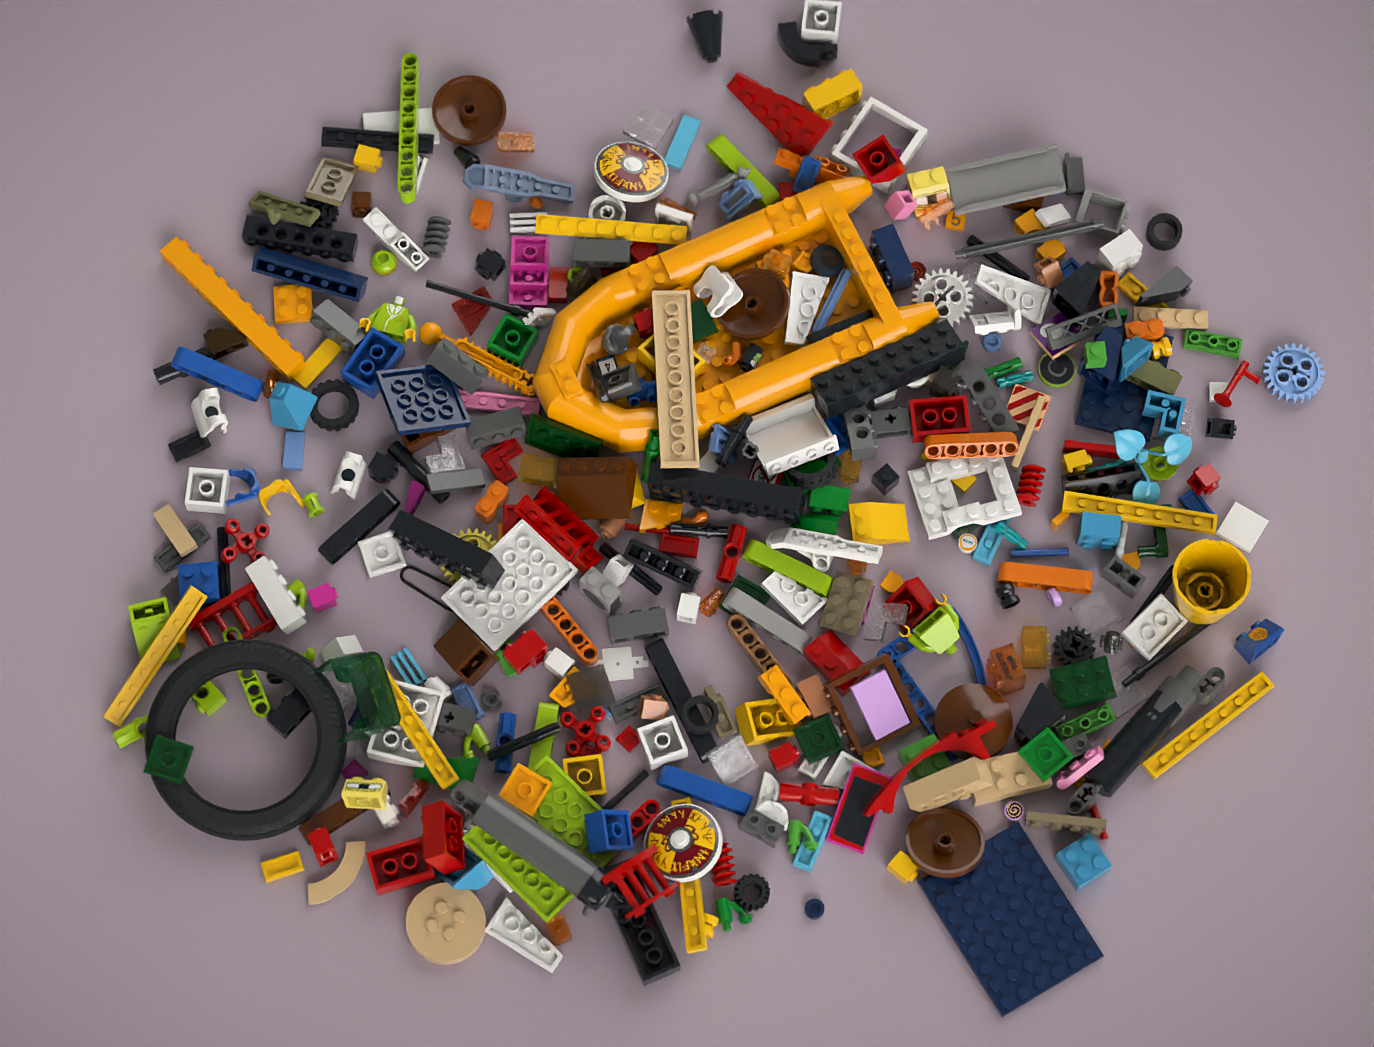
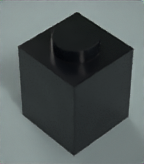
(885, 479)

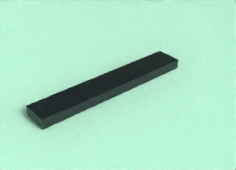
(372, 138)

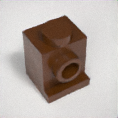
(361, 204)

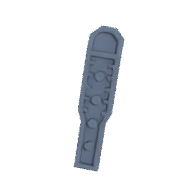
(516, 184)

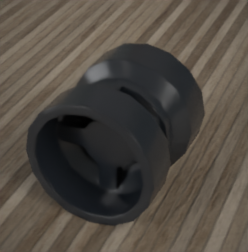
(1007, 595)

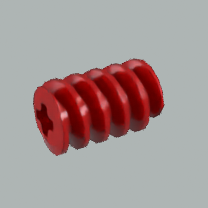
(1029, 483)
(721, 869)

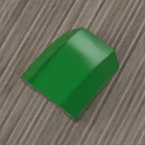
(818, 523)

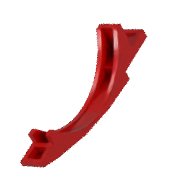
(967, 741)

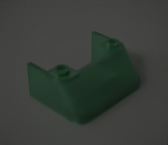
(372, 692)

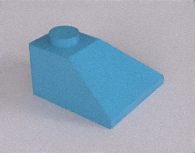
(1133, 355)
(290, 406)
(472, 877)

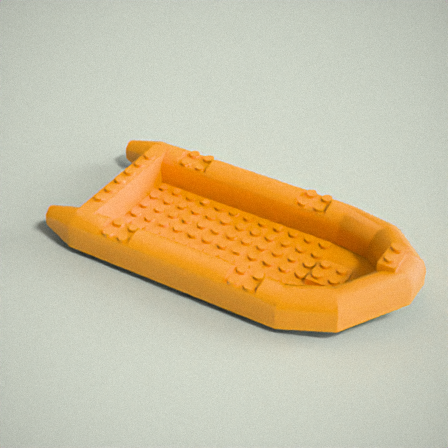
(725, 392)

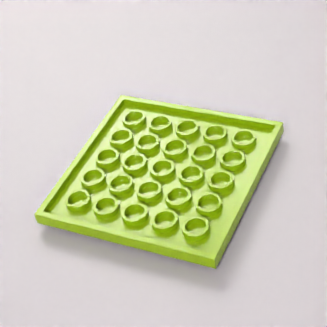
(562, 815)

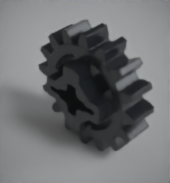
(323, 220)
(1066, 649)

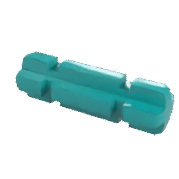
(1013, 379)
(1011, 535)

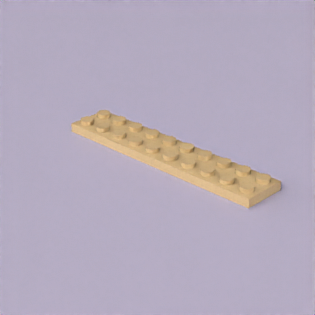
(675, 379)

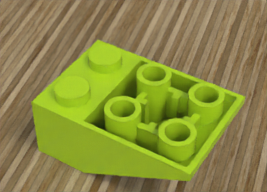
(147, 620)

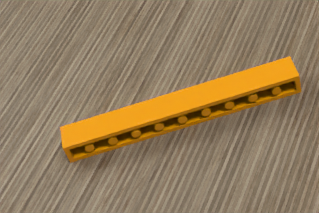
(232, 308)

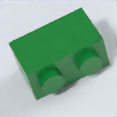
(829, 499)

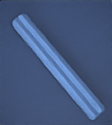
(832, 300)

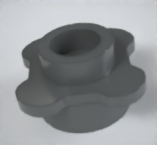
(485, 697)

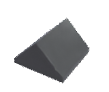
(622, 382)

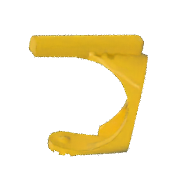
(276, 487)

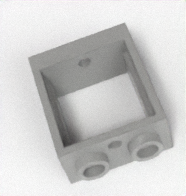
(1108, 201)

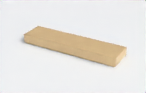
(1028, 432)

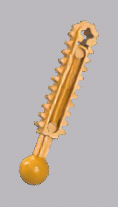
(431, 334)

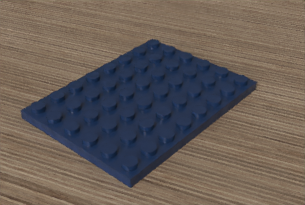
(1012, 922)

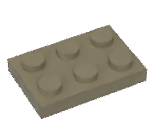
(331, 181)
(846, 603)

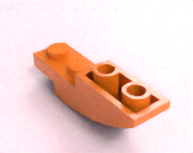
(828, 171)

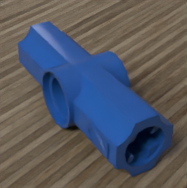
(506, 730)

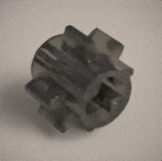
(1111, 642)

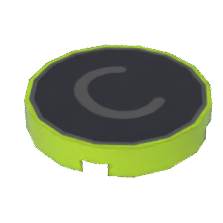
(1058, 371)

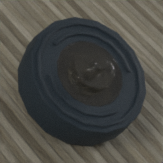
(826, 260)

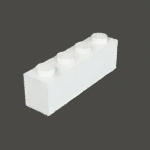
(275, 594)

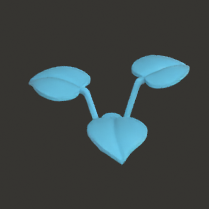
(1129, 447)

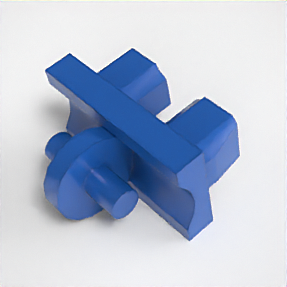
(647, 393)

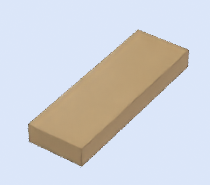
(175, 530)

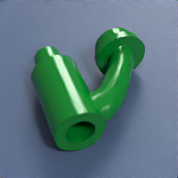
(724, 914)

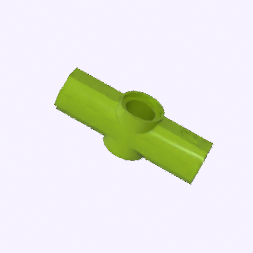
(129, 732)

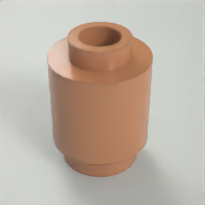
(611, 527)

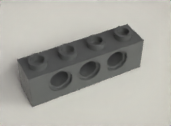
(978, 375)
(860, 433)

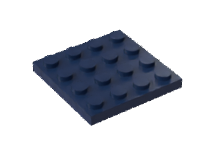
(421, 400)

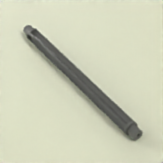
(1031, 238)

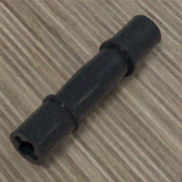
(416, 469)

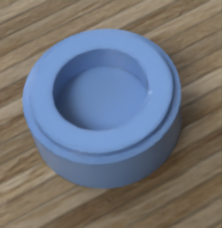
(992, 342)

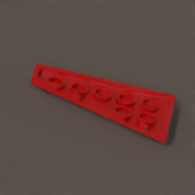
(784, 118)

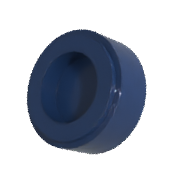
(814, 909)

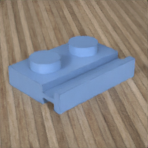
(718, 440)

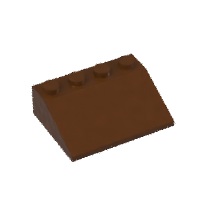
(597, 486)

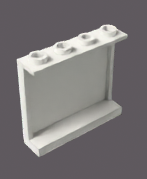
(790, 435)

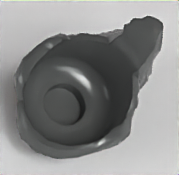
(616, 339)

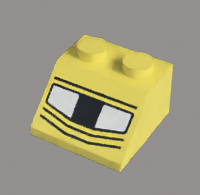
(928, 187)
(365, 793)

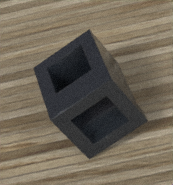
(1212, 428)

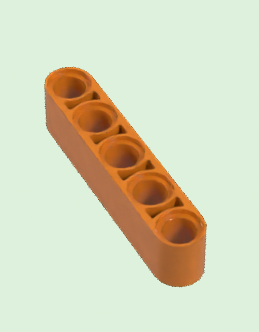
(979, 447)
(1045, 577)
(572, 632)

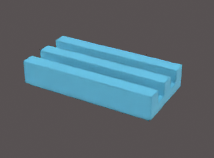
(399, 655)

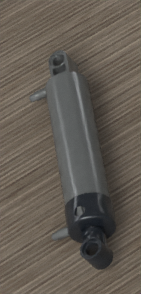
(540, 849)

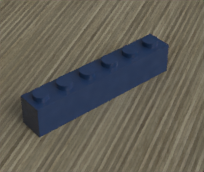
(309, 274)

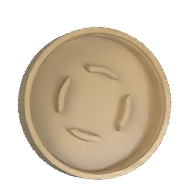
(445, 924)

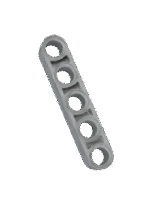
(767, 621)

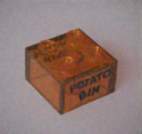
(1006, 670)

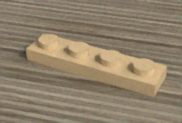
(1173, 317)

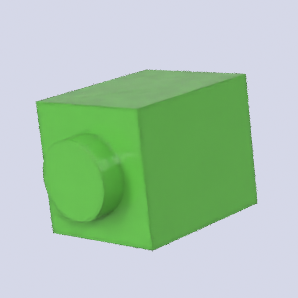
(1095, 354)

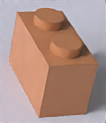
(813, 697)

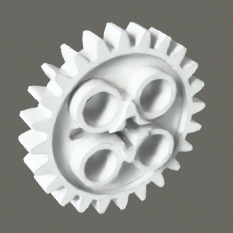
(929, 288)

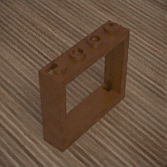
(838, 710)

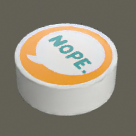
(967, 543)

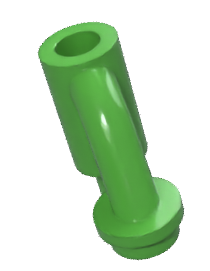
(795, 829)

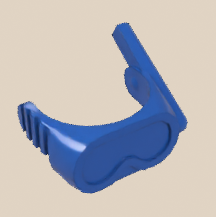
(249, 477)

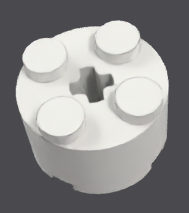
(609, 207)

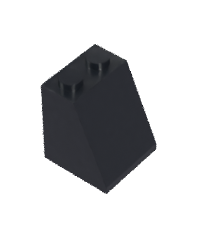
(1076, 291)
(1039, 714)

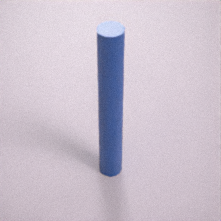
(1040, 552)

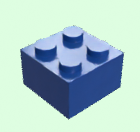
(203, 577)

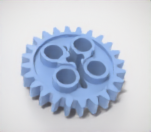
(1296, 357)

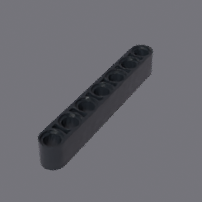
(679, 694)

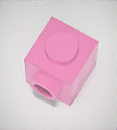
(900, 205)

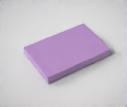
(879, 704)

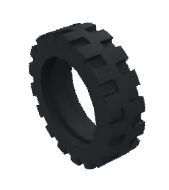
(343, 421)
(816, 479)

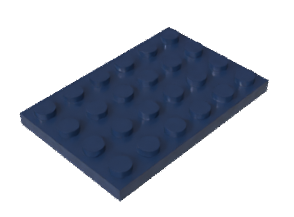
(1119, 408)

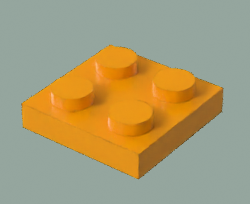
(292, 304)
(525, 789)

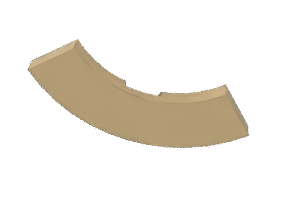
(341, 877)

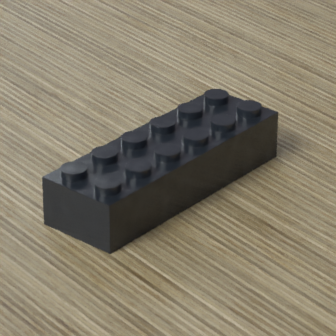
(446, 550)
(647, 939)

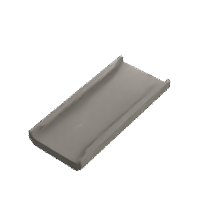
(1006, 179)

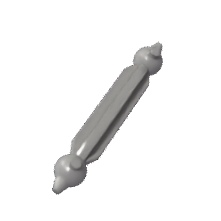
(716, 187)

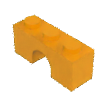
(1030, 223)
(788, 700)

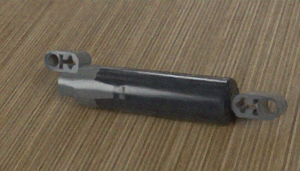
(1144, 733)

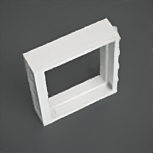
(919, 131)

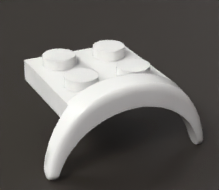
(996, 321)

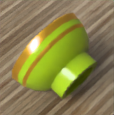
(383, 262)

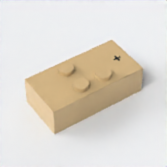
(1010, 779)
(948, 785)

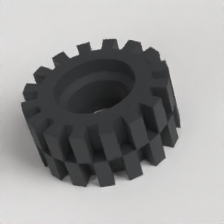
(746, 881)

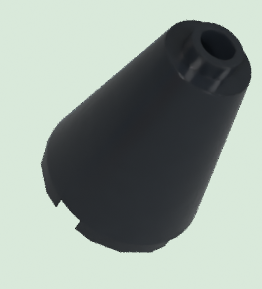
(707, 33)

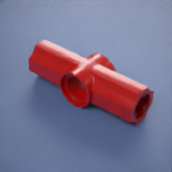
(734, 543)
(809, 794)

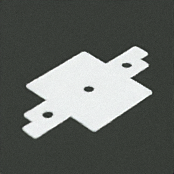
(627, 663)

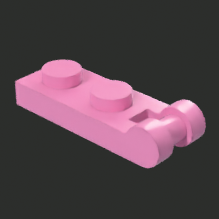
(1079, 768)

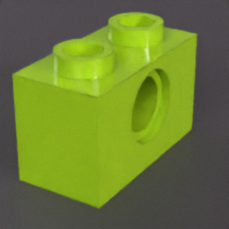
(211, 702)

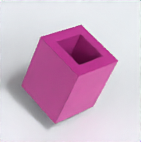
(322, 597)

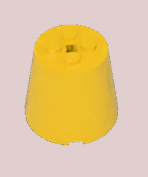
(1213, 569)

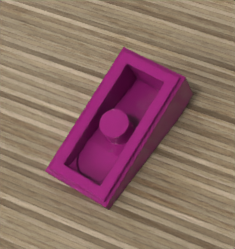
(414, 497)

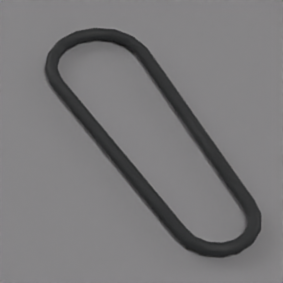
(418, 590)

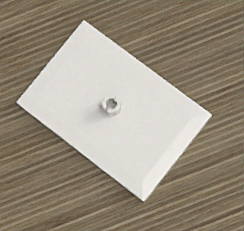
(530, 580)

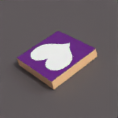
(1040, 336)

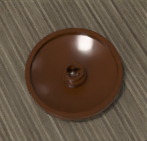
(469, 110)
(761, 308)
(967, 705)
(945, 842)

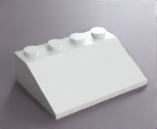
(393, 744)

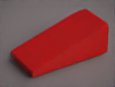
(557, 284)

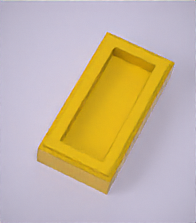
(282, 866)

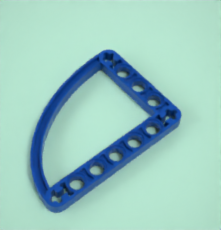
(917, 693)

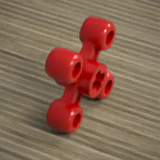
(239, 536)
(592, 735)

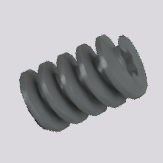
(435, 235)

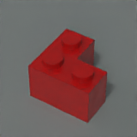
(526, 651)

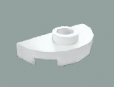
(769, 789)
(774, 811)

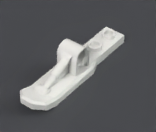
(823, 547)

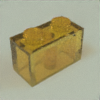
(538, 470)
(1035, 647)

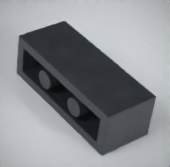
(289, 713)

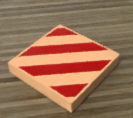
(1022, 404)

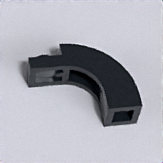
(800, 51)

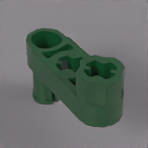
(1160, 547)

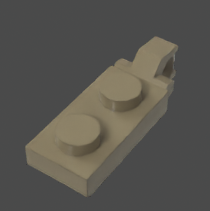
(725, 725)

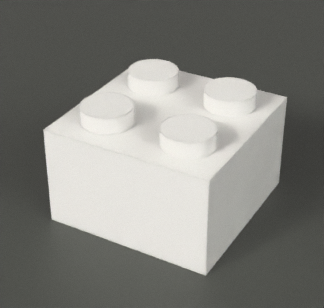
(821, 21)
(1120, 253)
(207, 490)
(662, 742)

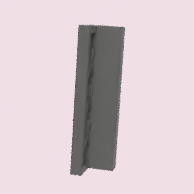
(1084, 330)

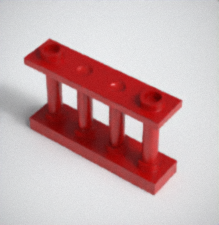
(556, 523)
(232, 604)
(626, 870)

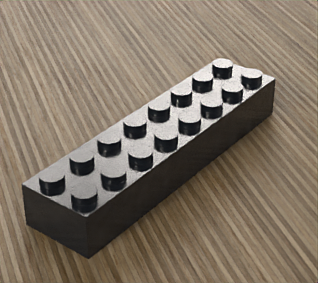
(887, 369)
(726, 493)

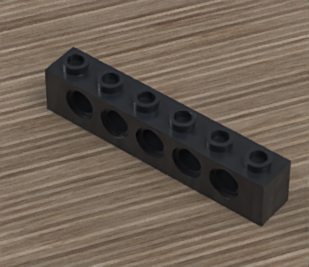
(293, 231)

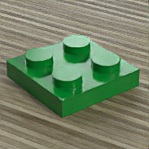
(1045, 754)

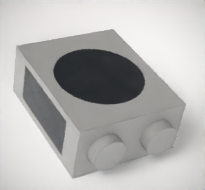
(600, 592)

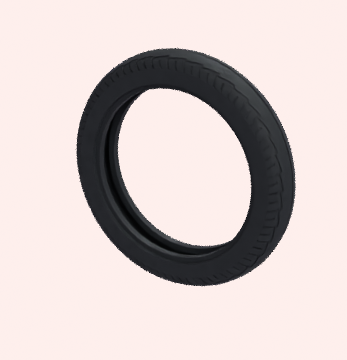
(328, 758)

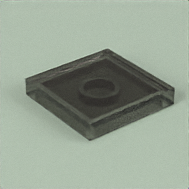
(590, 688)

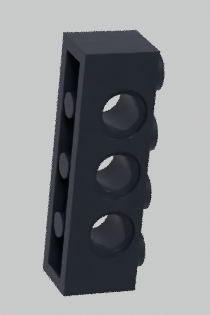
(1110, 476)
(662, 563)

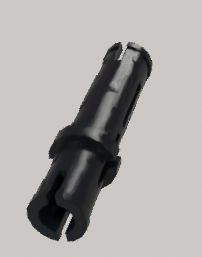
(738, 433)
(698, 530)

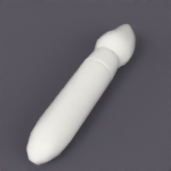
(1121, 543)

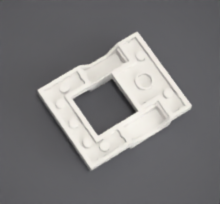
(938, 500)

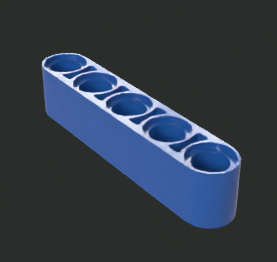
(217, 374)
(704, 790)

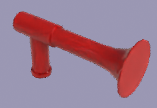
(1224, 398)

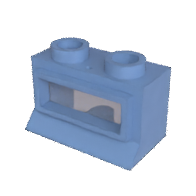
(739, 198)

